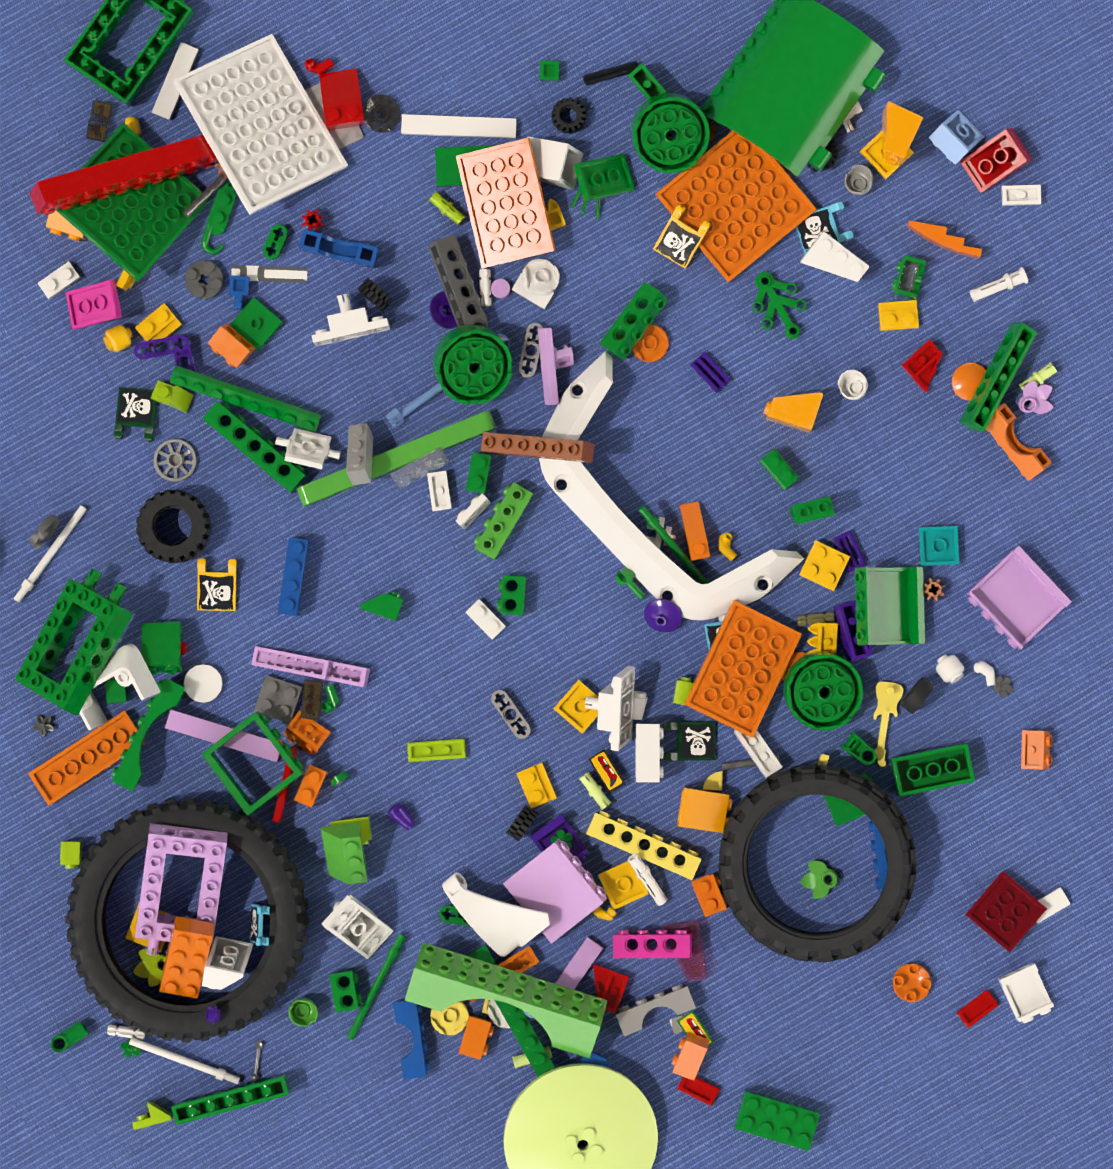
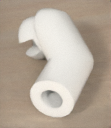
(986, 670)

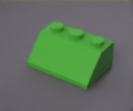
(345, 853)

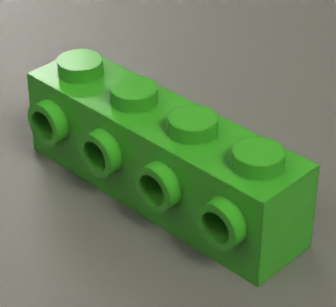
(504, 520)

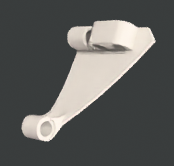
(496, 922)

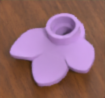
(1037, 397)

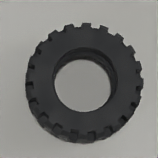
(147, 526)

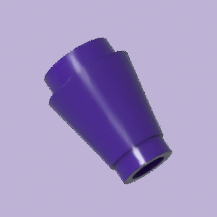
(401, 816)

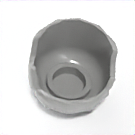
(859, 180)

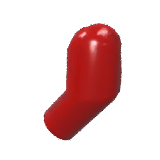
(317, 67)

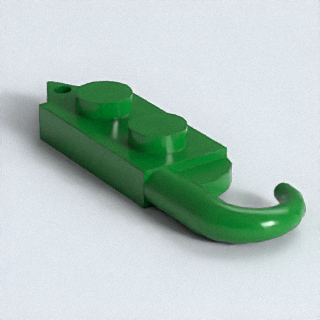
(219, 216)

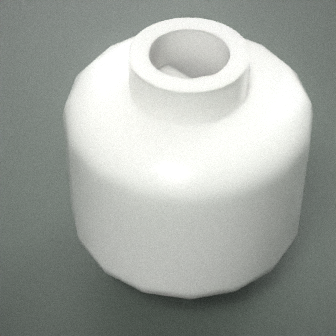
(950, 668)

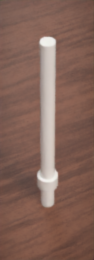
(28, 584)
(219, 1073)

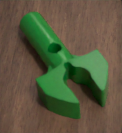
(626, 577)

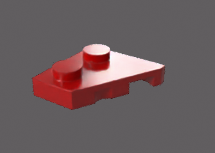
(923, 364)
(609, 986)

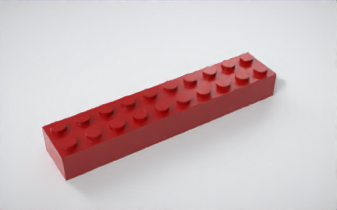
(122, 174)

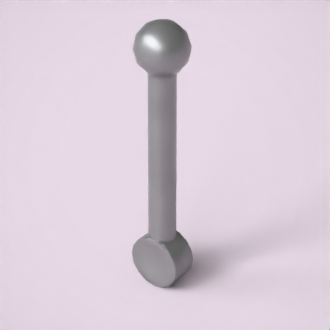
(259, 1045)

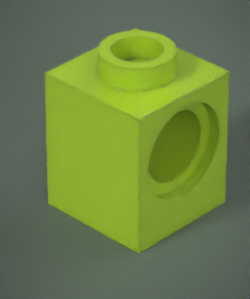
(71, 854)

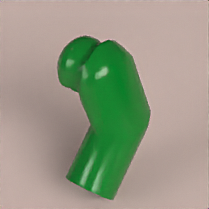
(332, 700)

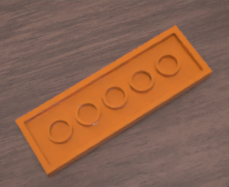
(84, 758)

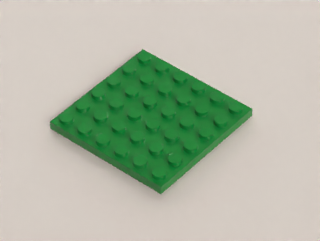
(137, 223)

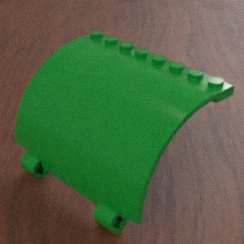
(796, 82)

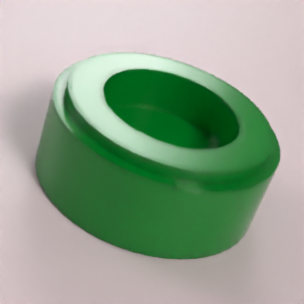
(340, 778)

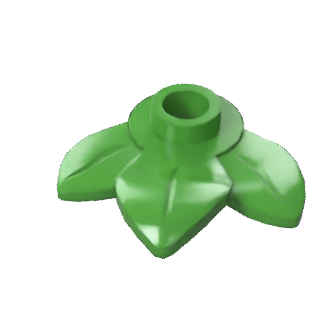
(816, 879)

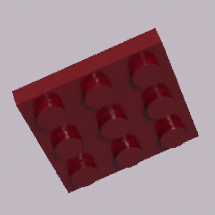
(1006, 911)

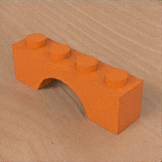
(1028, 460)

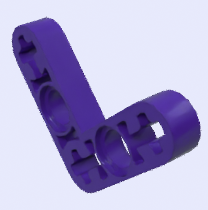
(178, 353)

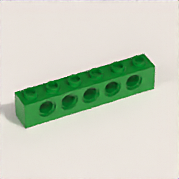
(998, 377)
(214, 418)
(230, 1099)

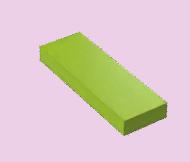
(436, 750)

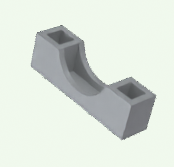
(632, 1017)

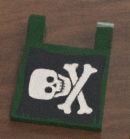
(135, 410)
(694, 741)

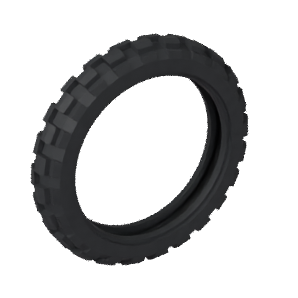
(803, 944)

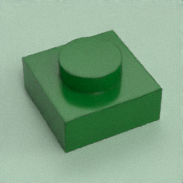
(549, 71)

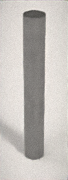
(204, 196)
(740, 764)

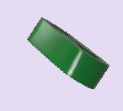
(271, 240)
(452, 919)

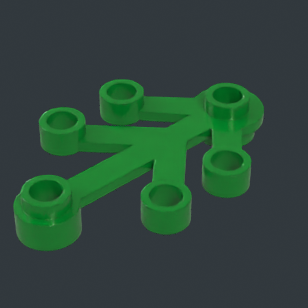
(776, 302)

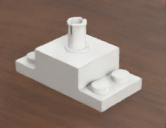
(349, 324)
(616, 708)
(357, 926)

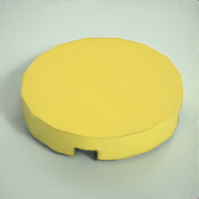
(450, 1020)

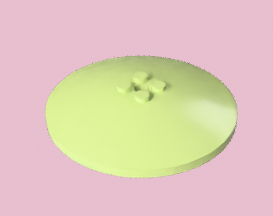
(575, 1106)

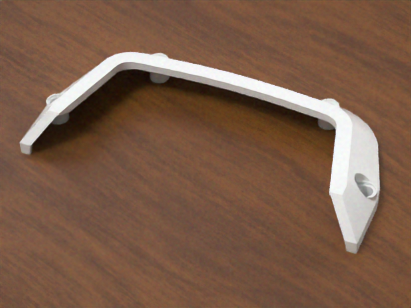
(623, 538)

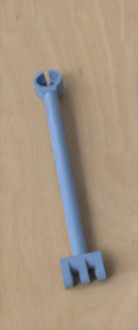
(396, 417)

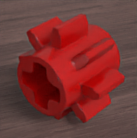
(310, 215)

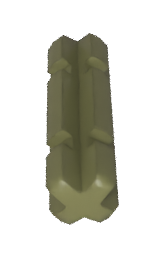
(814, 618)

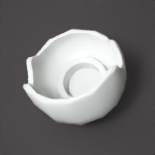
(852, 384)

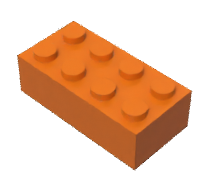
(186, 957)

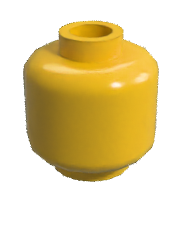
(118, 338)

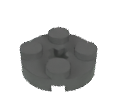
(207, 269)
(45, 529)

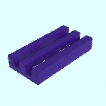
(717, 369)
(850, 535)

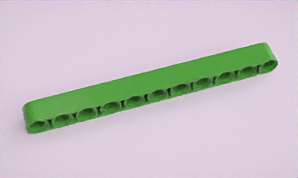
(400, 456)

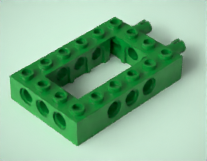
(101, 27)
(93, 653)

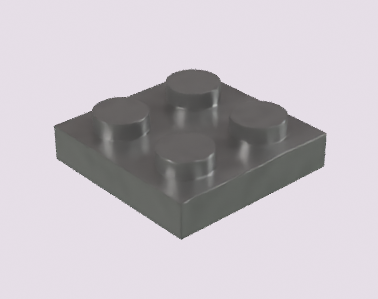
(278, 699)

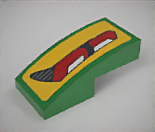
(692, 1024)

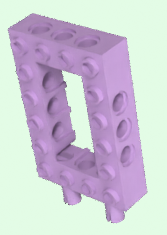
(185, 842)

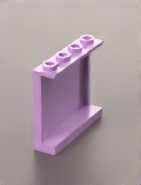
(1018, 598)
(556, 885)

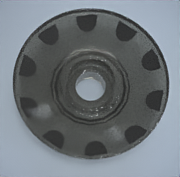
(388, 109)

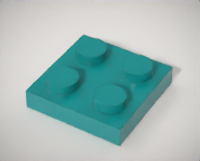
(938, 545)

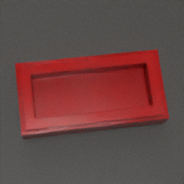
(977, 1008)
(699, 1089)

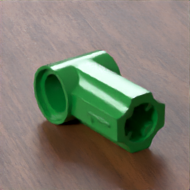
(70, 1036)

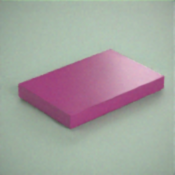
(93, 304)

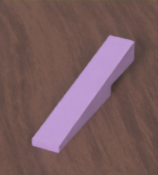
(310, 666)
(214, 732)

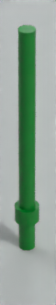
(653, 522)
(393, 953)

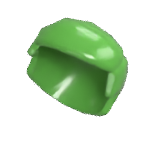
(303, 1011)

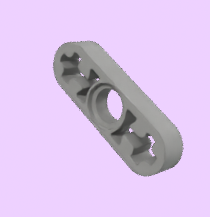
(523, 363)
(518, 714)

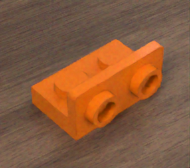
(306, 734)
(1036, 750)
(709, 894)

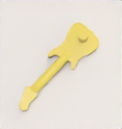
(888, 696)

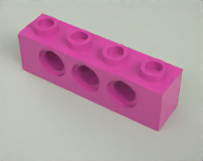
(622, 949)

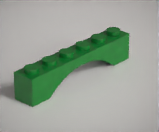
(130, 769)

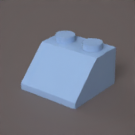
(956, 137)

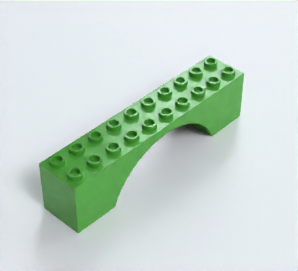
(565, 1014)

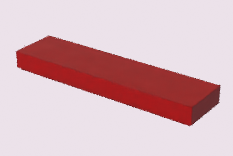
(282, 796)

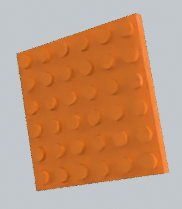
(742, 197)

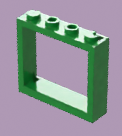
(230, 783)

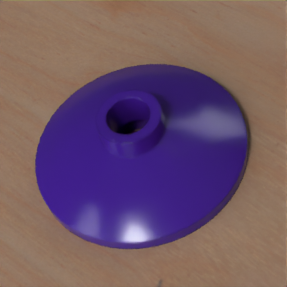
(436, 308)
(662, 609)

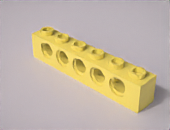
(687, 869)

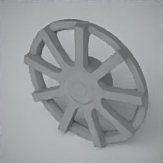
(175, 460)

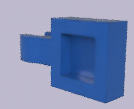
(238, 288)

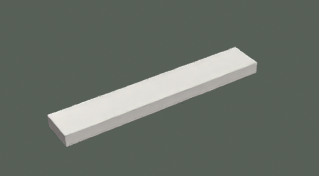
(458, 126)

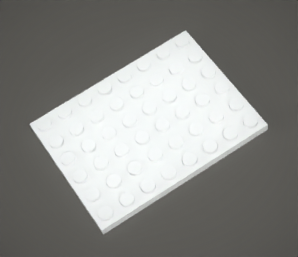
(260, 123)

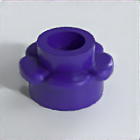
(212, 1014)

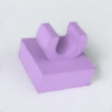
(563, 357)

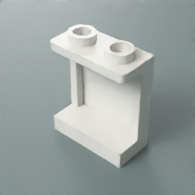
(1026, 993)

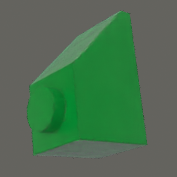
(385, 605)

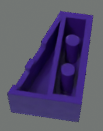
(847, 626)

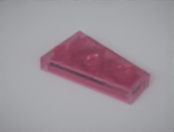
(694, 967)

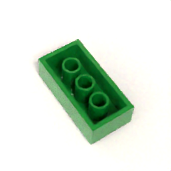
(932, 769)
(776, 1120)

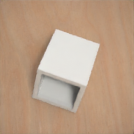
(556, 162)

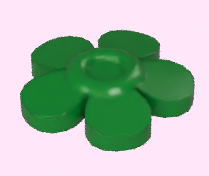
(560, 834)
(129, 1049)

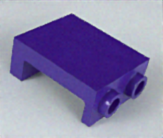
(543, 836)

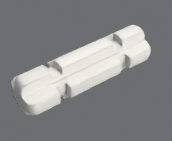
(485, 287)
(124, 1031)

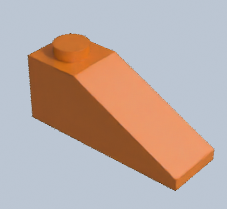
(694, 531)

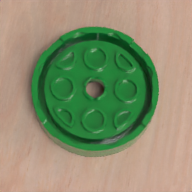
(655, 119)
(467, 346)
(819, 671)

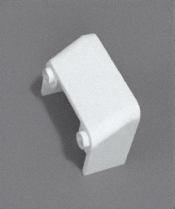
(128, 668)

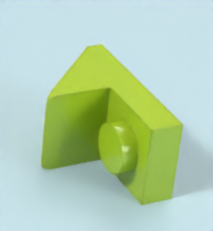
(172, 396)
(157, 1116)

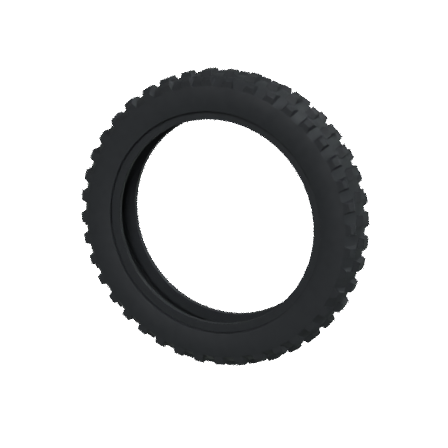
(133, 1003)

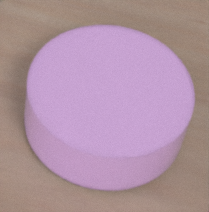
(500, 288)

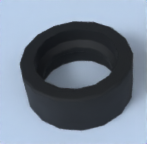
(917, 695)

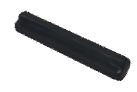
(609, 73)

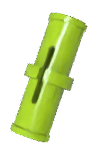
(447, 208)

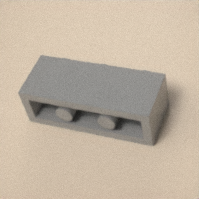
(359, 454)

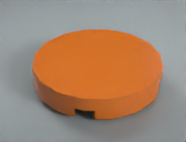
(651, 345)

